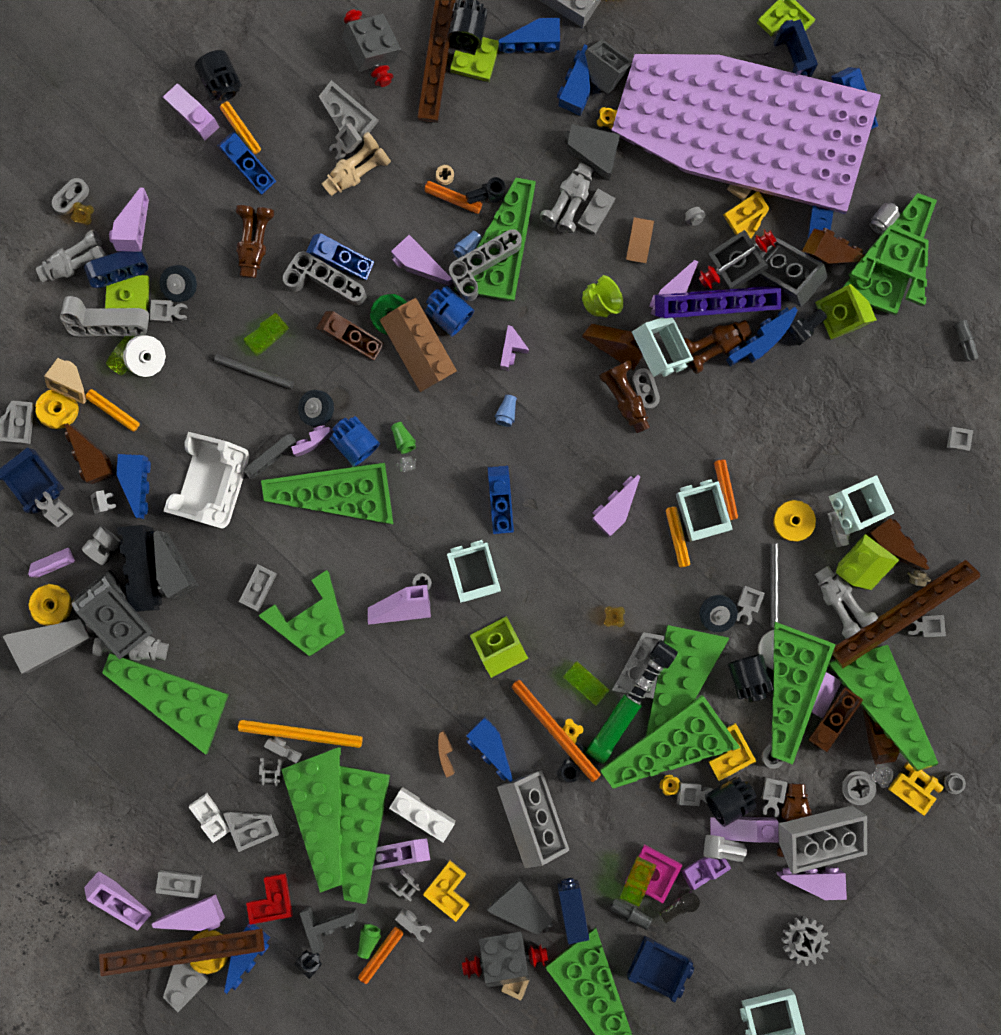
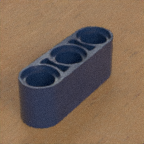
(115, 268)

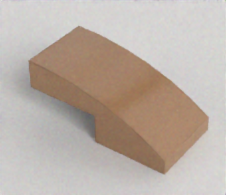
(640, 240)
(445, 747)

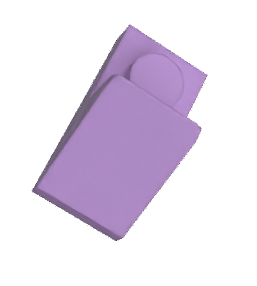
(512, 343)

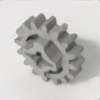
(814, 938)

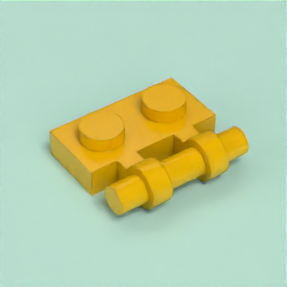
(913, 794)

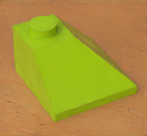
(845, 311)

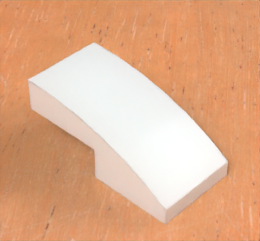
(210, 817)

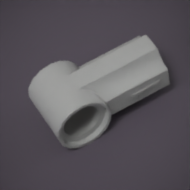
(719, 848)

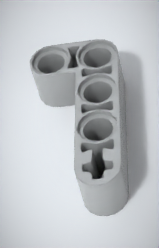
(488, 261)
(328, 281)
(102, 322)

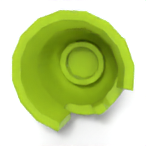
(603, 298)

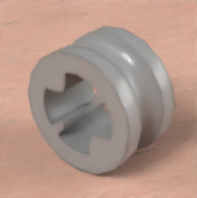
(418, 577)

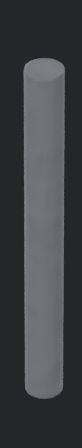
(254, 371)
(774, 584)

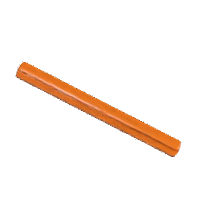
(556, 731)

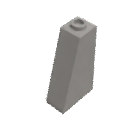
(44, 644)

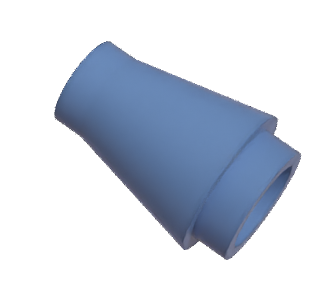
(467, 244)
(506, 413)

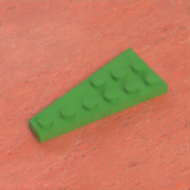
(514, 213)
(887, 287)
(348, 492)
(888, 703)
(680, 741)
(362, 813)
(589, 986)

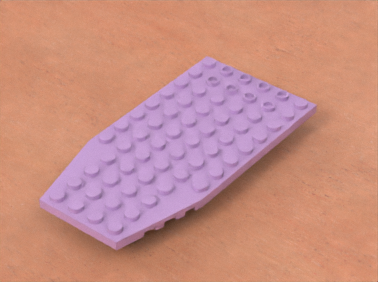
(749, 125)

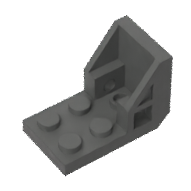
(110, 615)

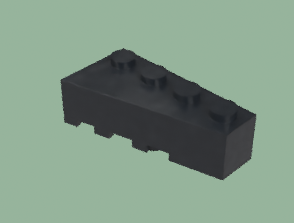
(140, 567)

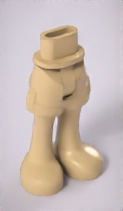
(346, 175)

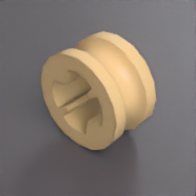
(449, 170)

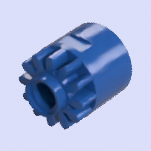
(448, 310)
(354, 440)

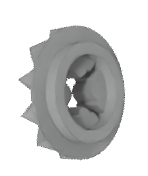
(867, 793)

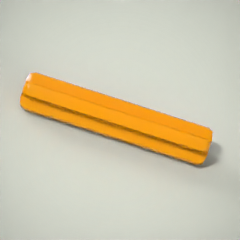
(240, 128)
(112, 410)
(678, 537)

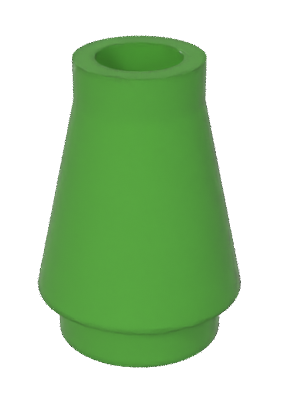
(404, 441)
(368, 939)

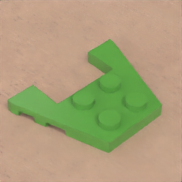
(902, 254)
(314, 626)

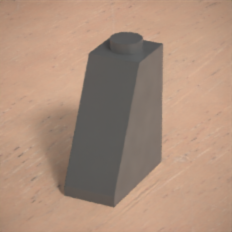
(593, 148)
(522, 908)

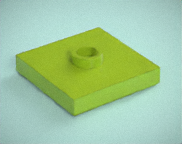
(128, 293)

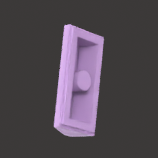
(51, 563)
(825, 695)

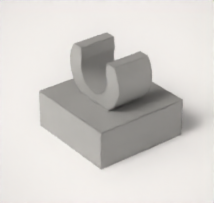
(960, 439)
(99, 502)

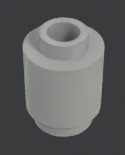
(884, 217)

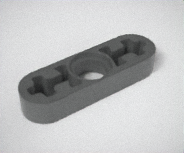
(270, 456)

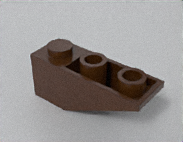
(829, 249)
(349, 335)
(615, 342)
(93, 461)
(893, 540)
(835, 720)
(882, 748)

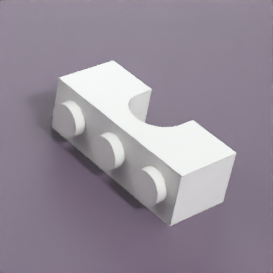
(421, 815)

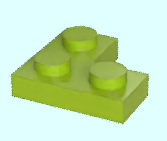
(781, 12)
(478, 65)

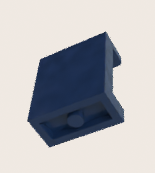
(795, 37)
(29, 478)
(660, 968)

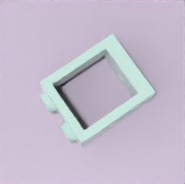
(673, 341)
(875, 498)
(714, 530)
(470, 595)
(792, 1008)

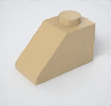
(65, 379)

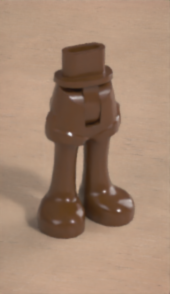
(251, 252)
(724, 337)
(630, 404)
(795, 806)

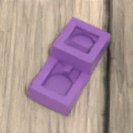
(703, 871)

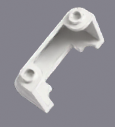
(210, 482)

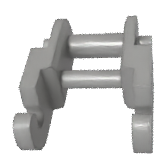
(262, 771)
(400, 892)

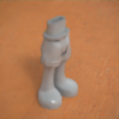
(573, 188)
(61, 262)
(837, 590)
(148, 649)

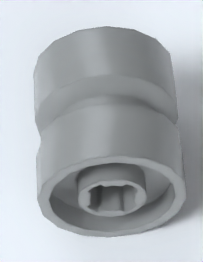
(108, 543)

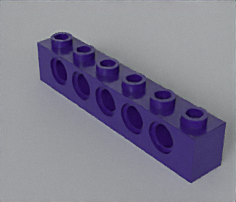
(717, 302)

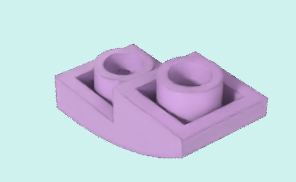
(317, 437)

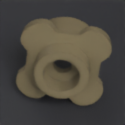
(919, 578)

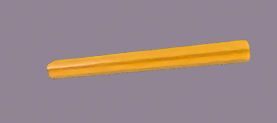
(300, 733)

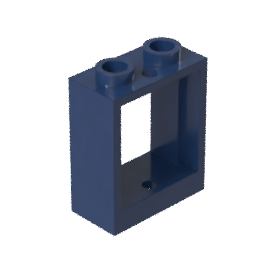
(573, 911)

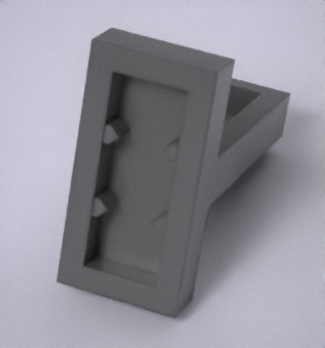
(326, 926)

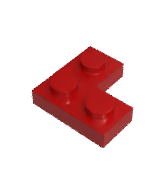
(277, 903)

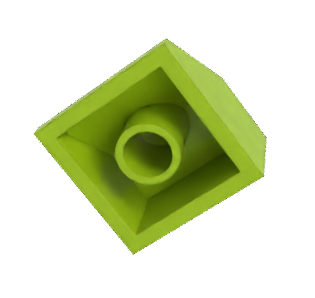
(866, 564)
(498, 647)

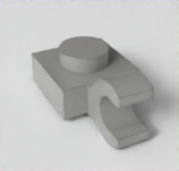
(408, 921)

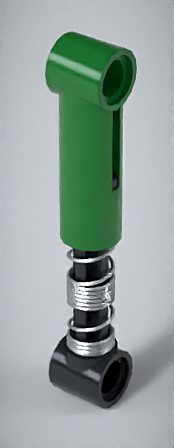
(629, 705)

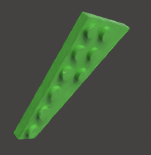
(687, 673)
(797, 678)
(180, 703)
(317, 806)

